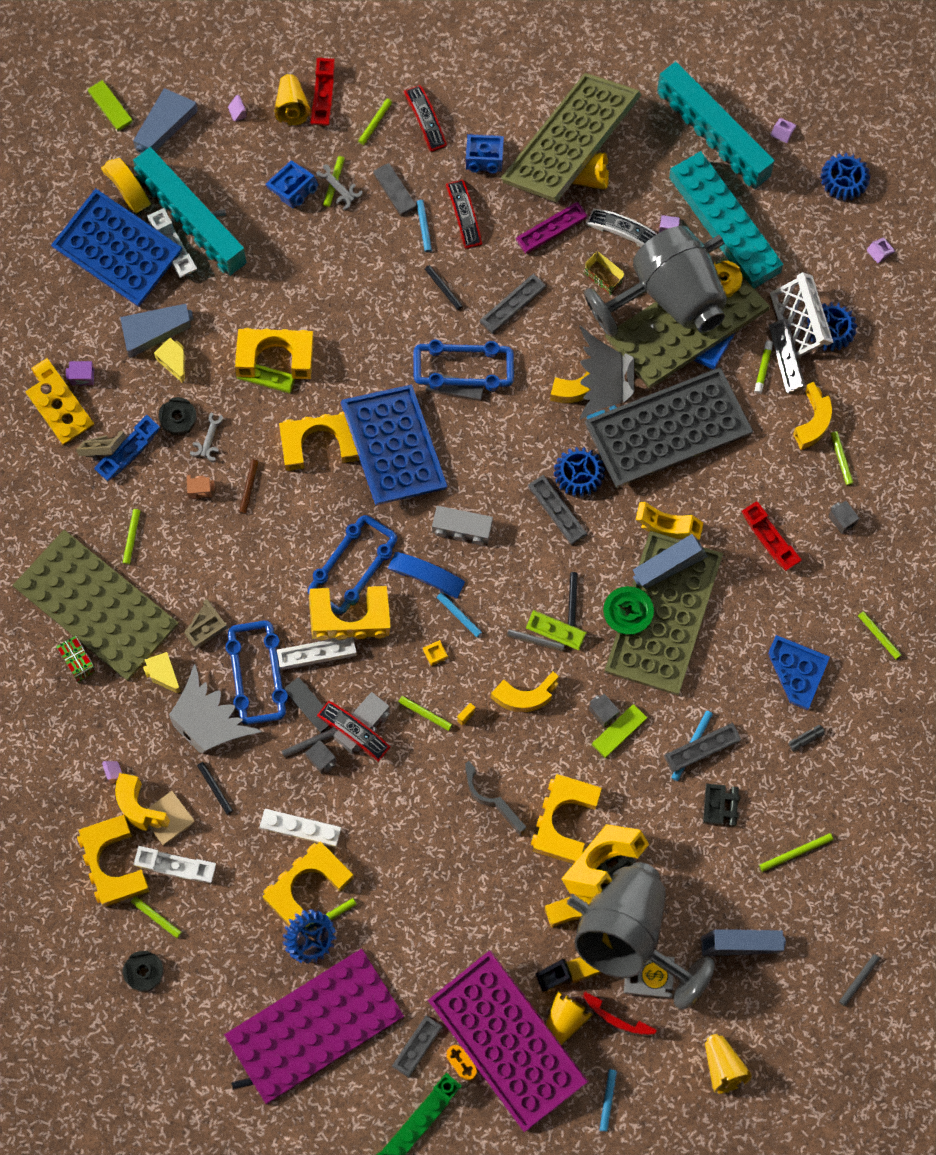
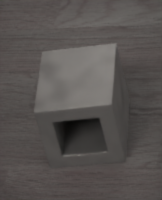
(843, 516)
(603, 709)
(321, 757)

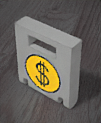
(651, 982)

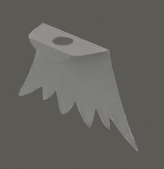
(606, 375)
(203, 718)

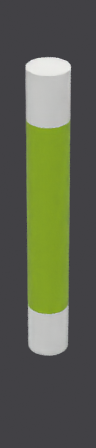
(763, 367)

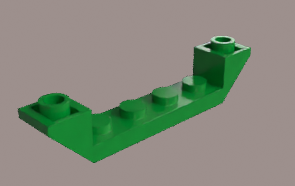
(423, 1117)

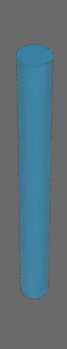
(698, 733)

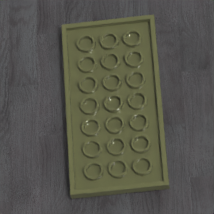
(571, 137)
(664, 346)
(95, 605)
(664, 648)

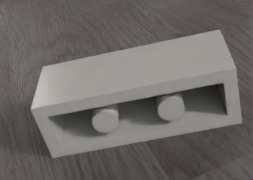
(462, 525)
(370, 713)

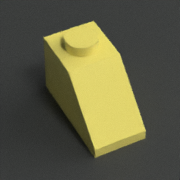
(172, 358)
(162, 672)

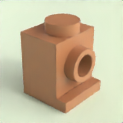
(200, 487)

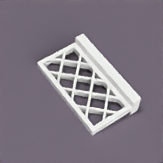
(812, 307)

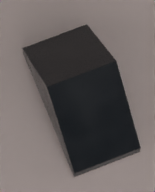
(554, 975)

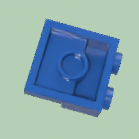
(484, 153)
(292, 184)

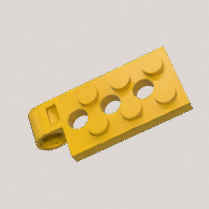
(43, 402)

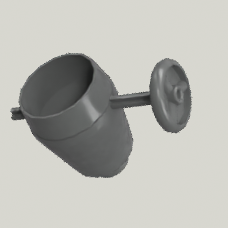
(678, 276)
(632, 917)

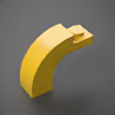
(126, 184)
(568, 390)
(813, 431)
(667, 524)
(525, 701)
(127, 798)

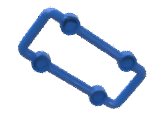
(436, 380)
(353, 532)
(279, 696)

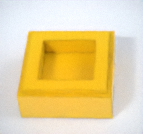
(435, 653)
(466, 714)

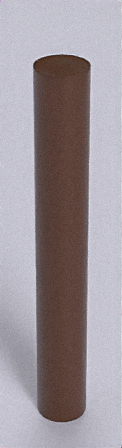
(248, 486)

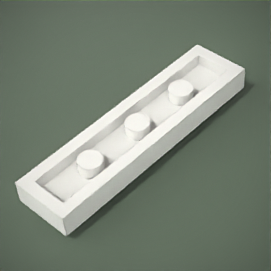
(316, 653)
(300, 827)

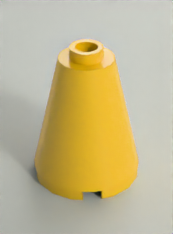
(291, 102)
(595, 173)
(566, 1017)
(725, 1065)

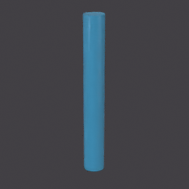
(424, 226)
(458, 614)
(608, 1100)

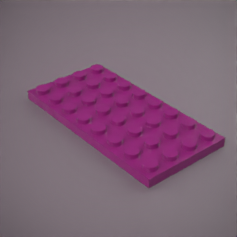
(313, 1026)
(507, 1041)

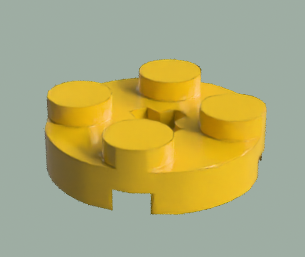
(733, 274)

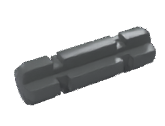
(806, 738)

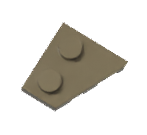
(100, 445)
(205, 626)

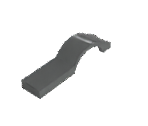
(498, 802)

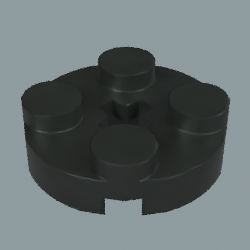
(180, 426)
(133, 965)

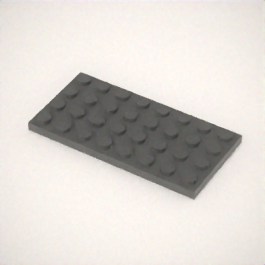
(668, 427)

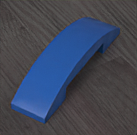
(129, 449)
(427, 573)

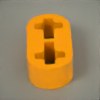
(465, 1059)

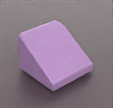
(237, 109)
(783, 130)
(668, 222)
(880, 250)
(112, 770)

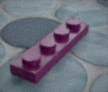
(551, 228)

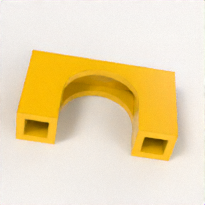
(253, 341)
(294, 433)
(327, 625)
(563, 791)
(95, 840)
(611, 841)
(317, 860)
(560, 913)

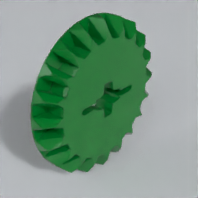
(622, 599)

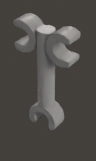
(347, 195)
(205, 451)

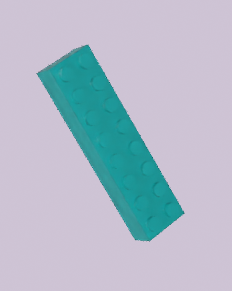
(715, 125)
(189, 211)
(725, 217)

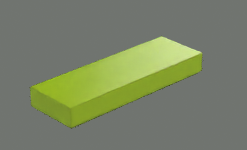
(110, 105)
(271, 378)
(556, 630)
(619, 731)

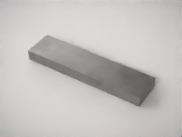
(512, 304)
(787, 356)
(557, 510)
(702, 747)

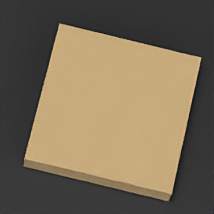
(178, 815)

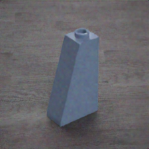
(164, 120)
(153, 327)
(669, 562)
(742, 942)

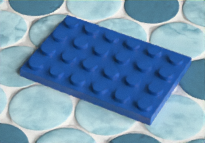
(117, 247)
(393, 444)

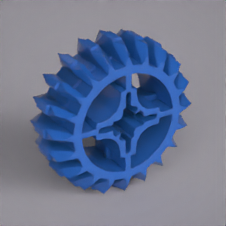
(846, 167)
(844, 320)
(571, 485)
(300, 947)

